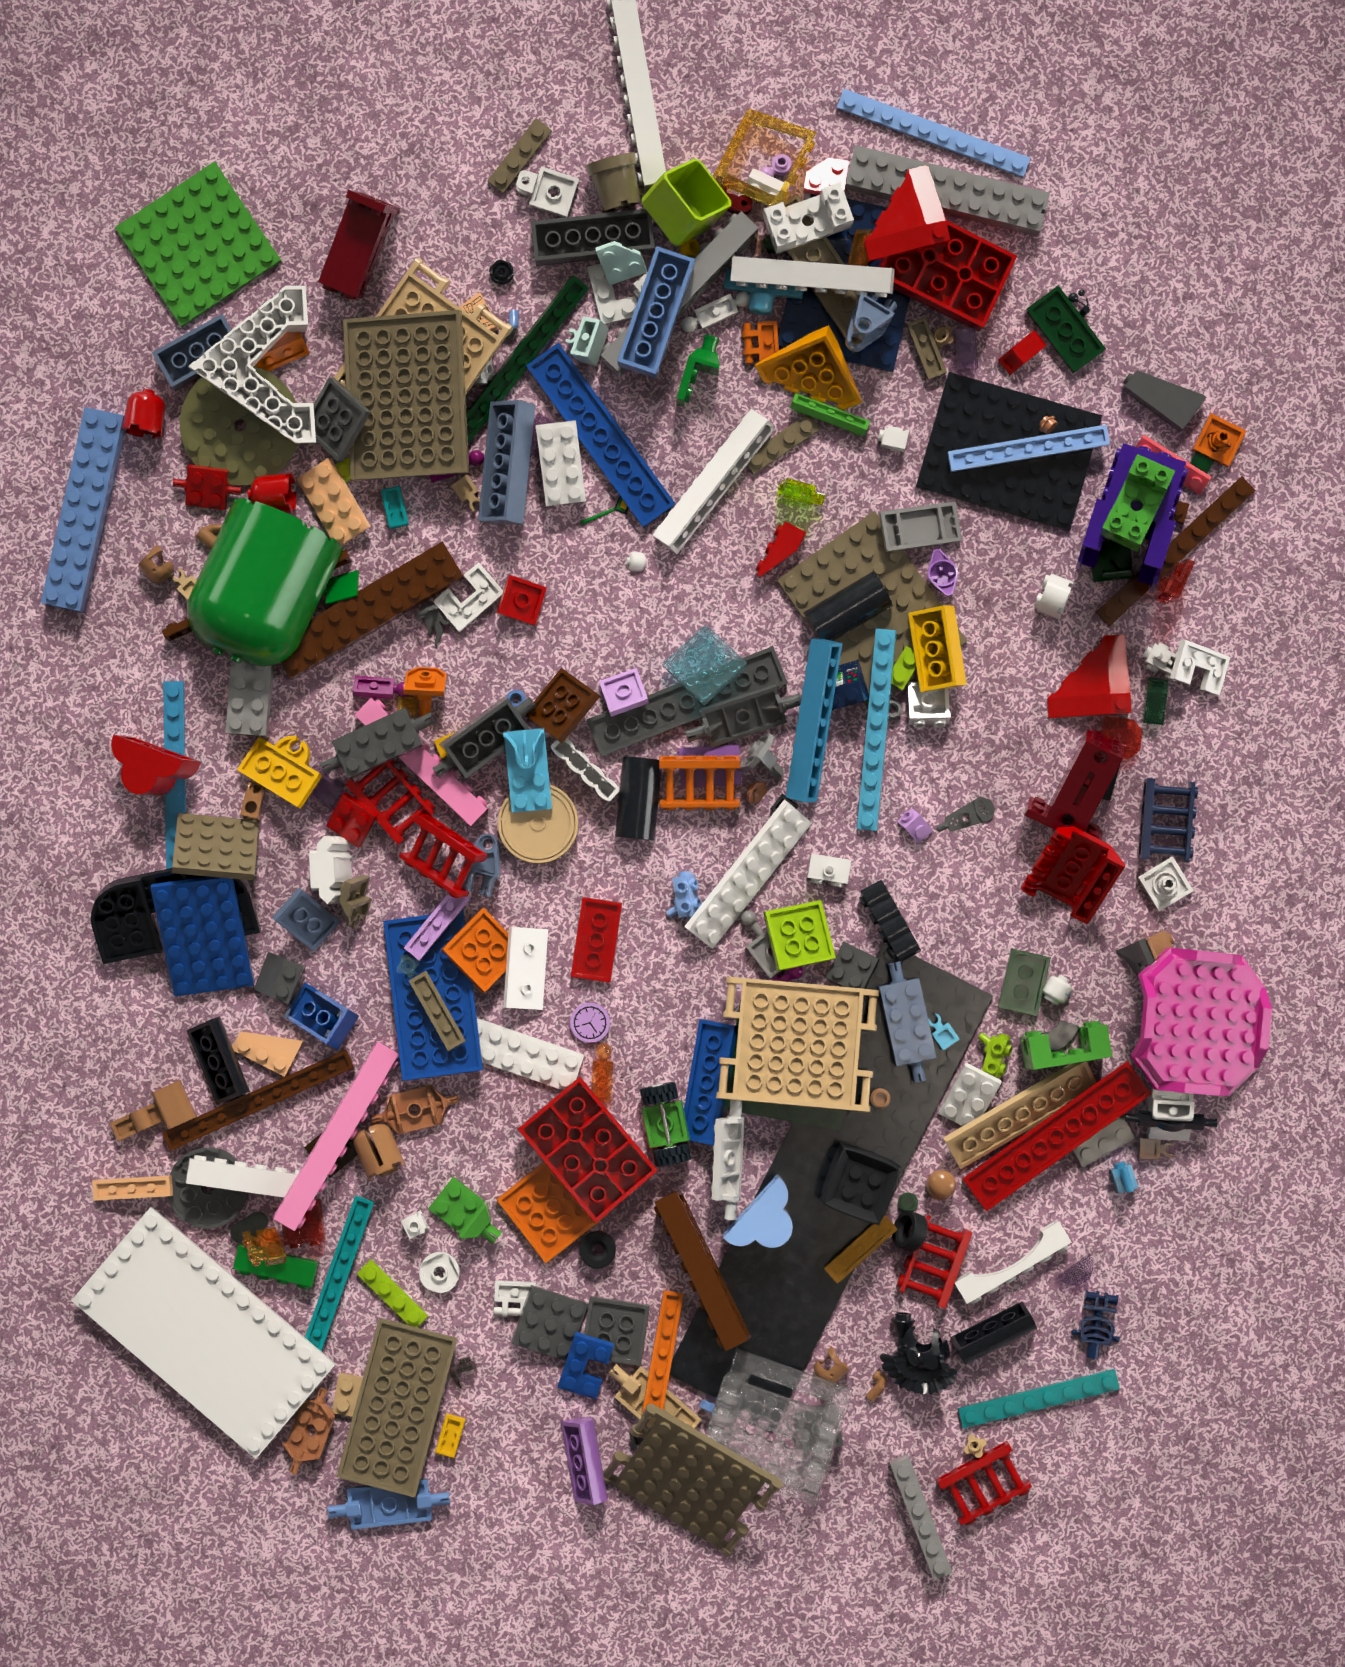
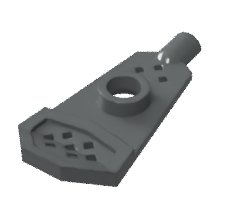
(974, 812)

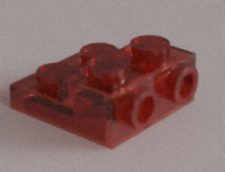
(1172, 586)
(311, 1231)

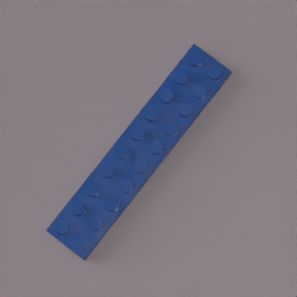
(601, 435)

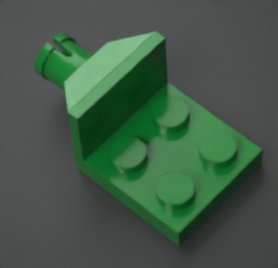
(702, 359)

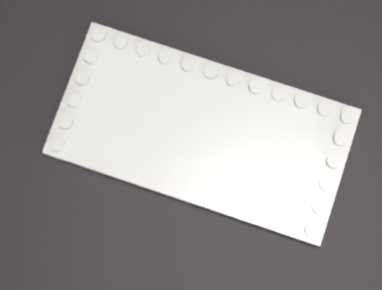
(203, 1332)

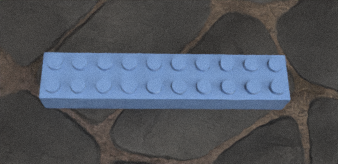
(84, 510)

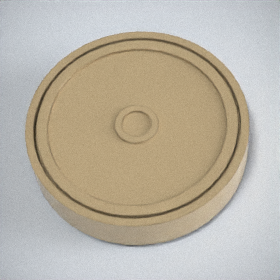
(540, 834)

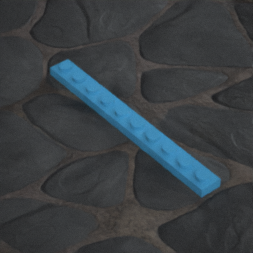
(174, 741)

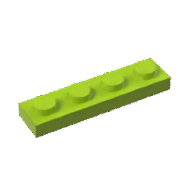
(392, 1294)

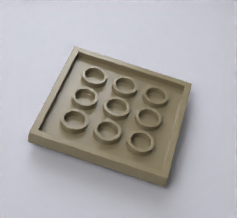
(215, 846)

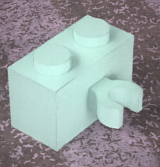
(588, 340)

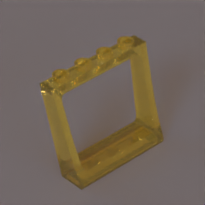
(755, 117)

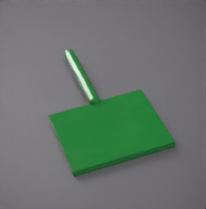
(342, 587)

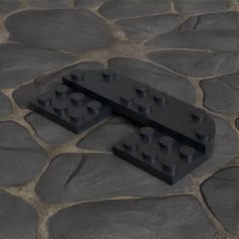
(125, 920)

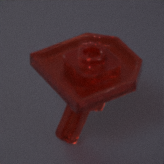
(1125, 731)

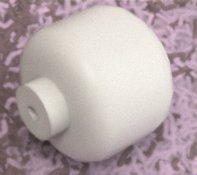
(636, 561)

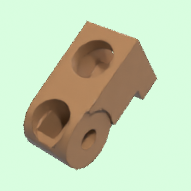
(253, 801)

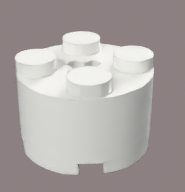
(1054, 596)

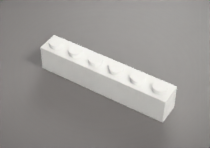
(239, 1176)

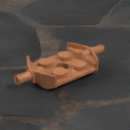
(427, 1098)
(300, 1443)

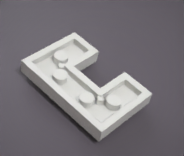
(608, 307)
(464, 613)
(1193, 655)

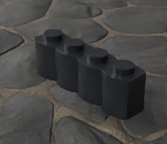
(891, 922)

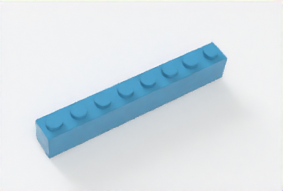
(813, 720)

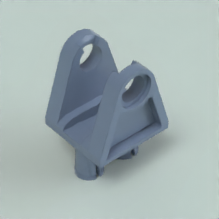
(868, 321)
(489, 869)

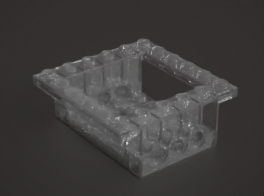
(813, 1429)

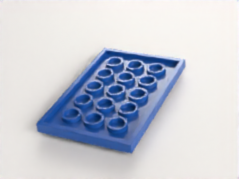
(202, 935)

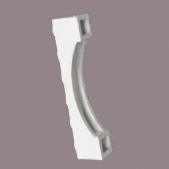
(975, 1285)

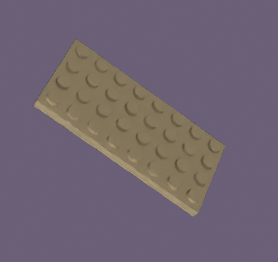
(397, 1407)

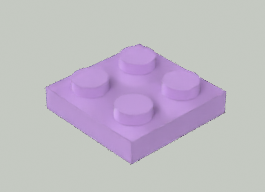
(624, 692)

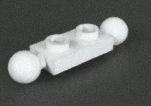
(716, 311)

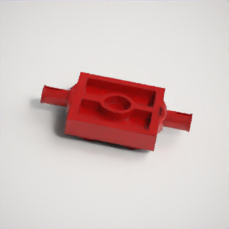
(207, 487)

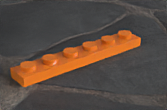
(663, 1349)

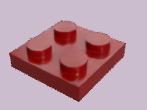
(521, 600)
(352, 820)

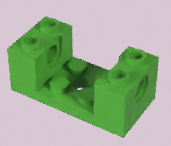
(1145, 483)
(1093, 1042)

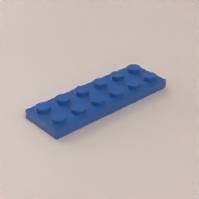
(701, 1107)

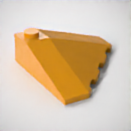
(813, 367)

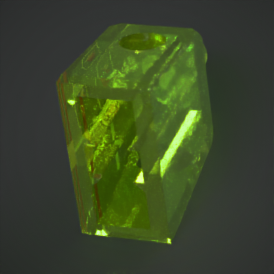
(791, 493)

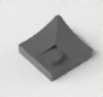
(1137, 955)

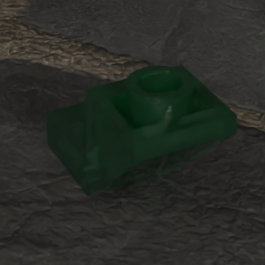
(1155, 701)

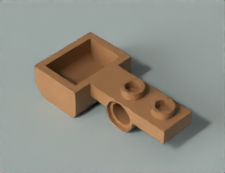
(170, 1106)

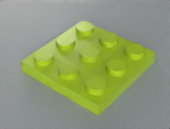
(799, 935)

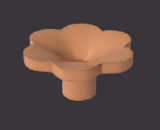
(756, 791)

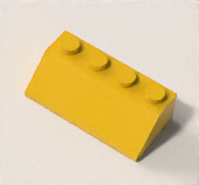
(937, 648)

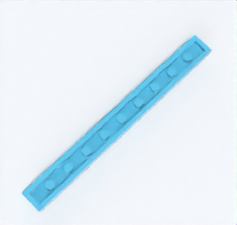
(876, 729)

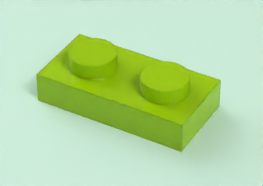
(903, 668)

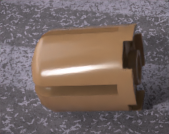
(386, 1147)

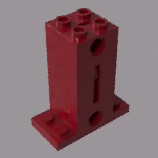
(357, 244)
(1080, 786)

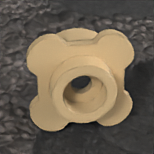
(943, 331)
(978, 1452)

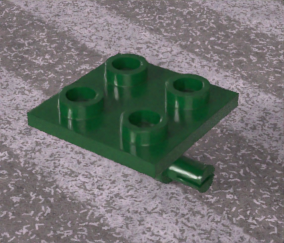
(1112, 563)

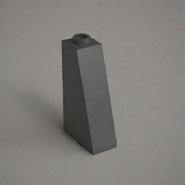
(1165, 399)

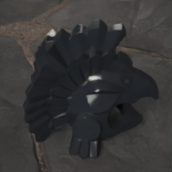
(919, 1365)

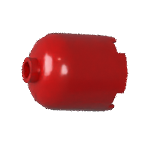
(144, 414)
(274, 491)

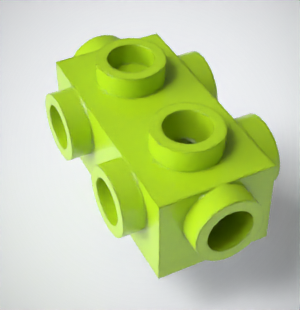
(996, 1051)

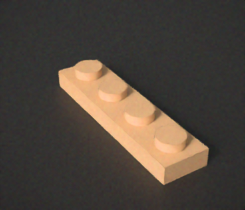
(132, 1187)

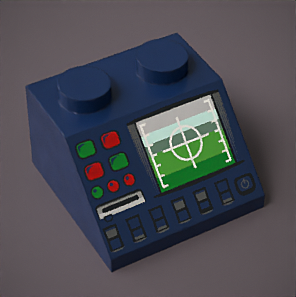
(849, 685)

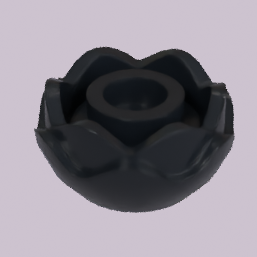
(497, 267)

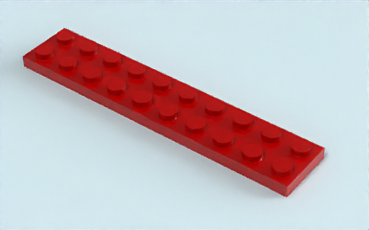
(1056, 1135)

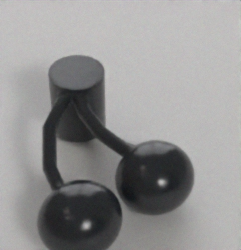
(1073, 297)

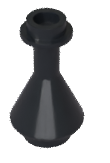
(901, 1323)

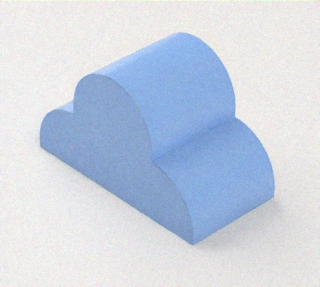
(763, 1218)

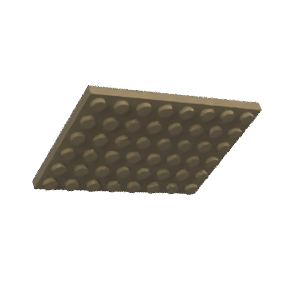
(414, 385)
(848, 560)

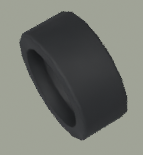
(917, 1234)

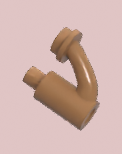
(206, 534)

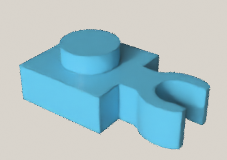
(944, 1034)

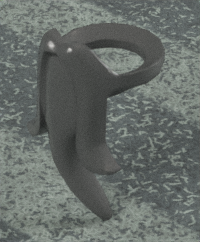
(432, 617)

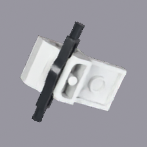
(1170, 1116)

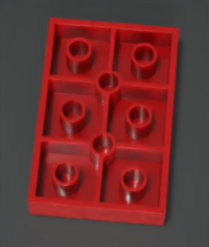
(954, 278)
(587, 1149)

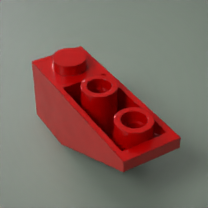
(784, 546)

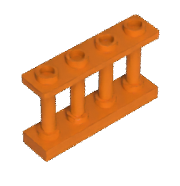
(709, 763)

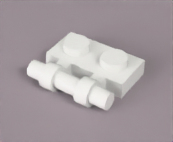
(510, 1292)

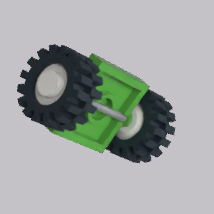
(665, 1124)

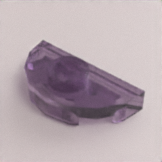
(1078, 1272)

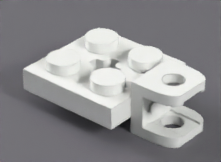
(539, 186)

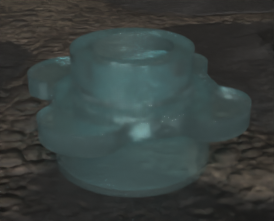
(402, 966)

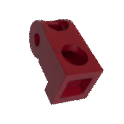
(739, 203)

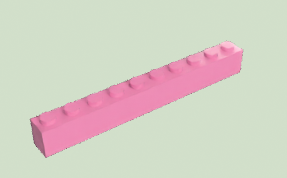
(335, 1136)

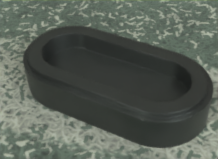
(253, 1222)

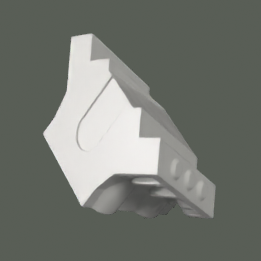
(330, 867)

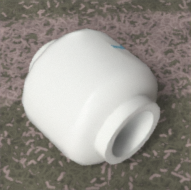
(1057, 989)

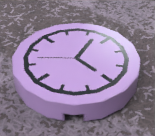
(590, 1022)

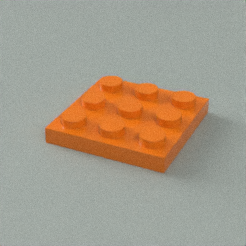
(479, 950)

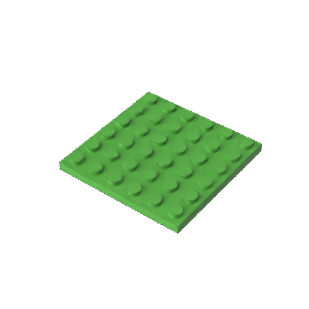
(198, 244)

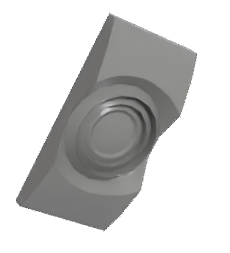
(920, 526)

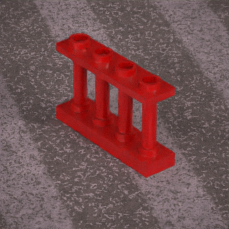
(385, 816)
(457, 845)
(948, 1276)
(967, 1471)

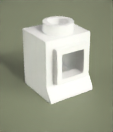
(893, 438)
(415, 1224)

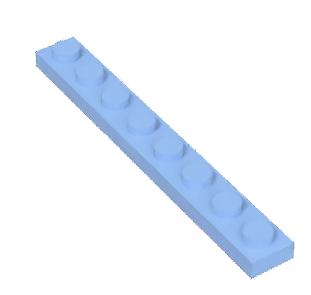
(1028, 448)

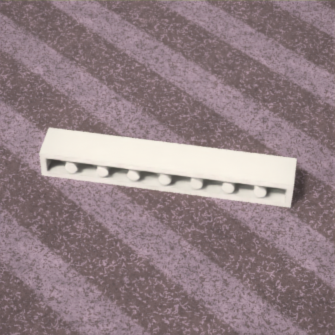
(812, 275)
(714, 481)

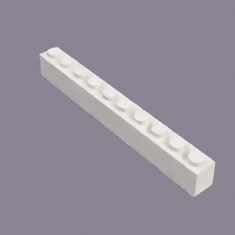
(639, 91)

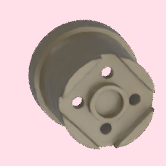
(615, 181)

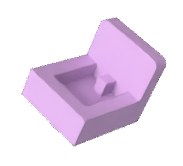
(915, 825)

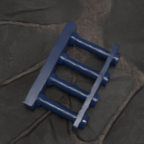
(1149, 828)

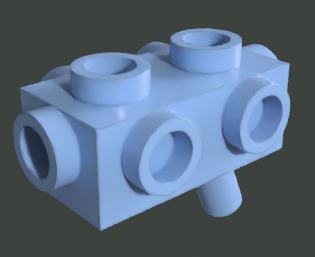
(686, 895)

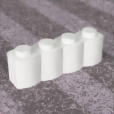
(589, 772)

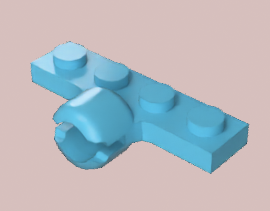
(761, 298)

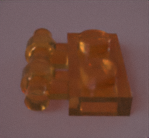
(270, 1247)

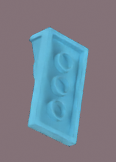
(528, 770)

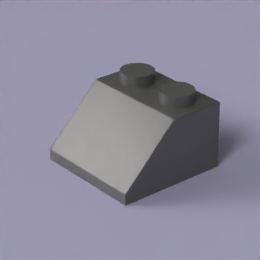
(279, 978)

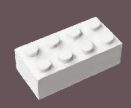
(560, 463)

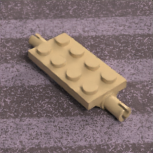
(632, 1397)

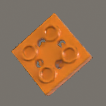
(1230, 434)

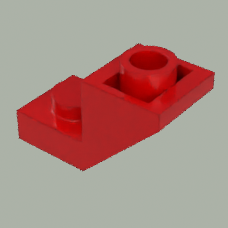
(1022, 352)

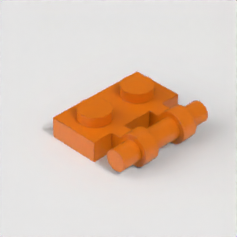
(767, 340)

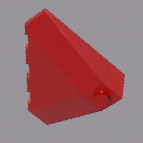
(911, 220)
(1097, 685)

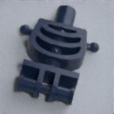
(1094, 1342)

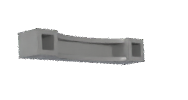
(920, 1516)

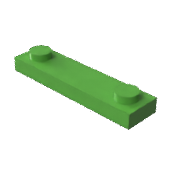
(829, 414)

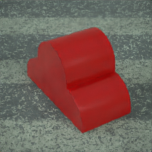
(150, 768)

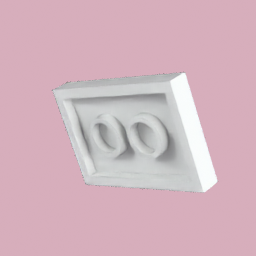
(969, 1095)

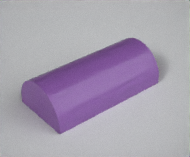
(584, 1460)

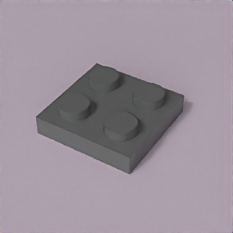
(852, 967)

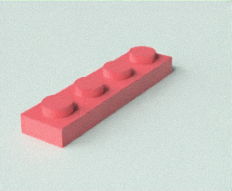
(1195, 479)

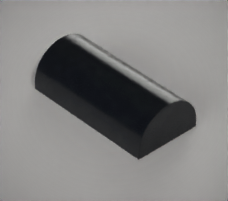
(849, 608)
(638, 798)
(218, 1060)
(993, 1333)

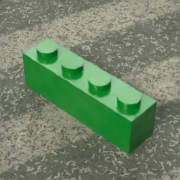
(294, 1270)

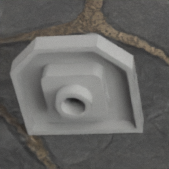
(761, 755)

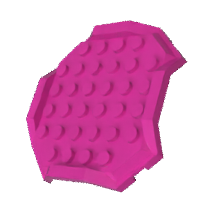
(1201, 1022)

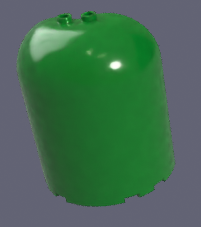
(260, 584)

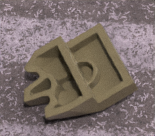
(353, 900)

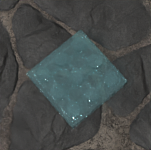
(705, 665)

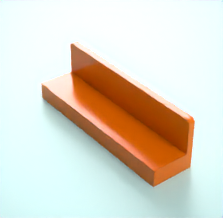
(285, 350)

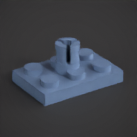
(306, 919)

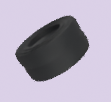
(605, 1241)

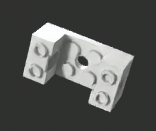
(829, 215)

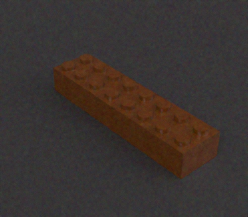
(702, 1270)

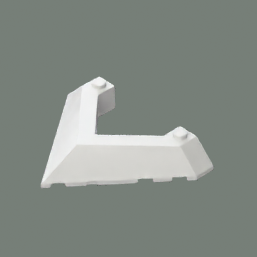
(232, 359)

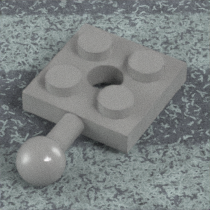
(759, 946)

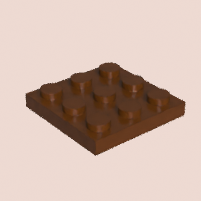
(562, 705)

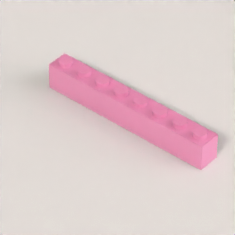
(421, 762)

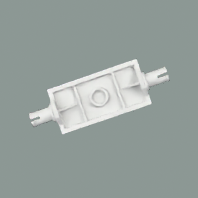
(728, 1159)

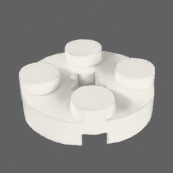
(428, 1268)

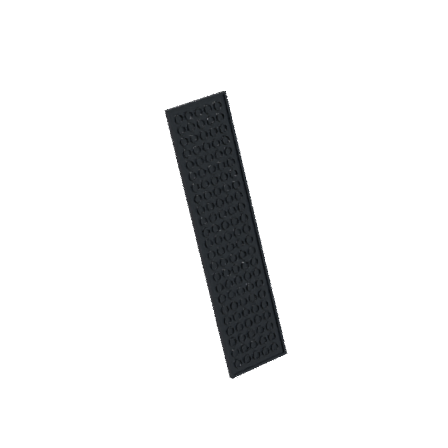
(785, 1288)

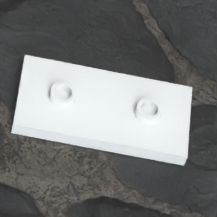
(525, 968)

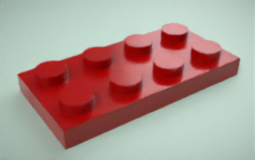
(596, 939)

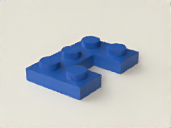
(573, 1376)

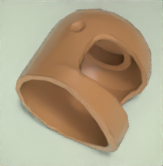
(156, 573)
(940, 1184)
(835, 1372)

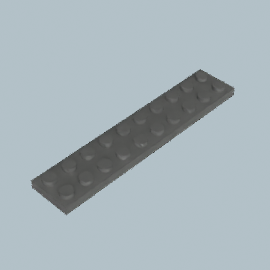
(677, 706)

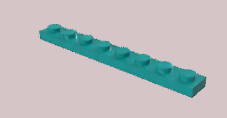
(339, 1271)
(1038, 1398)

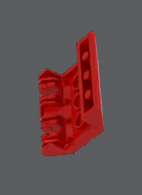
(1075, 871)

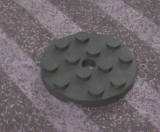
(203, 1208)

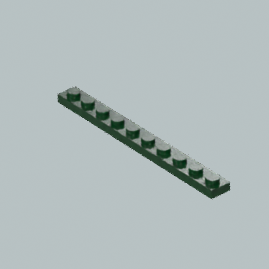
(524, 353)

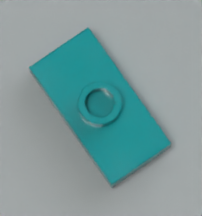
(394, 507)

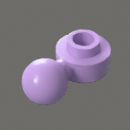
(776, 168)

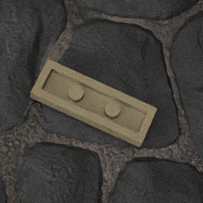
(926, 348)

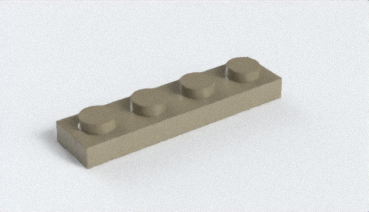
(519, 156)
(783, 442)
(437, 1011)

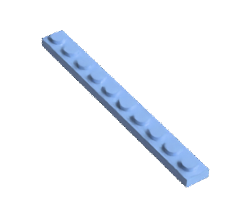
(933, 133)

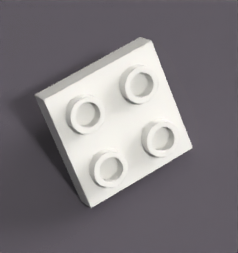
(1165, 884)

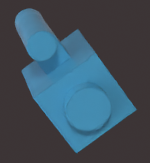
(1123, 1177)

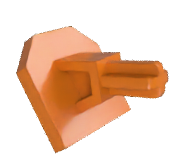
(425, 683)

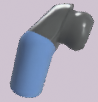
(514, 321)

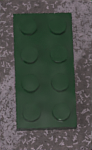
(1065, 329)

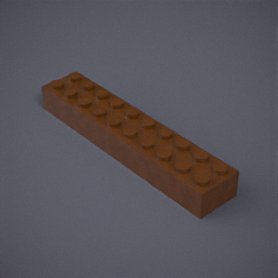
(373, 608)

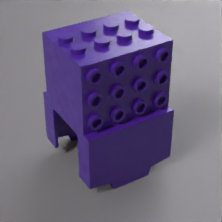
(1162, 526)

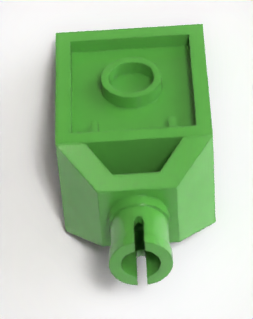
(464, 1211)

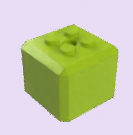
(686, 201)

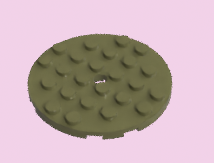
(214, 442)

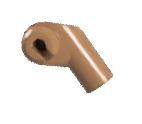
(879, 1386)

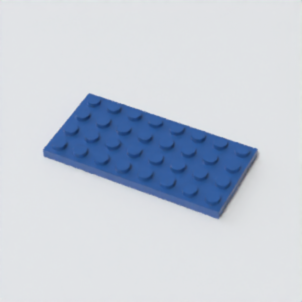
(419, 1044)

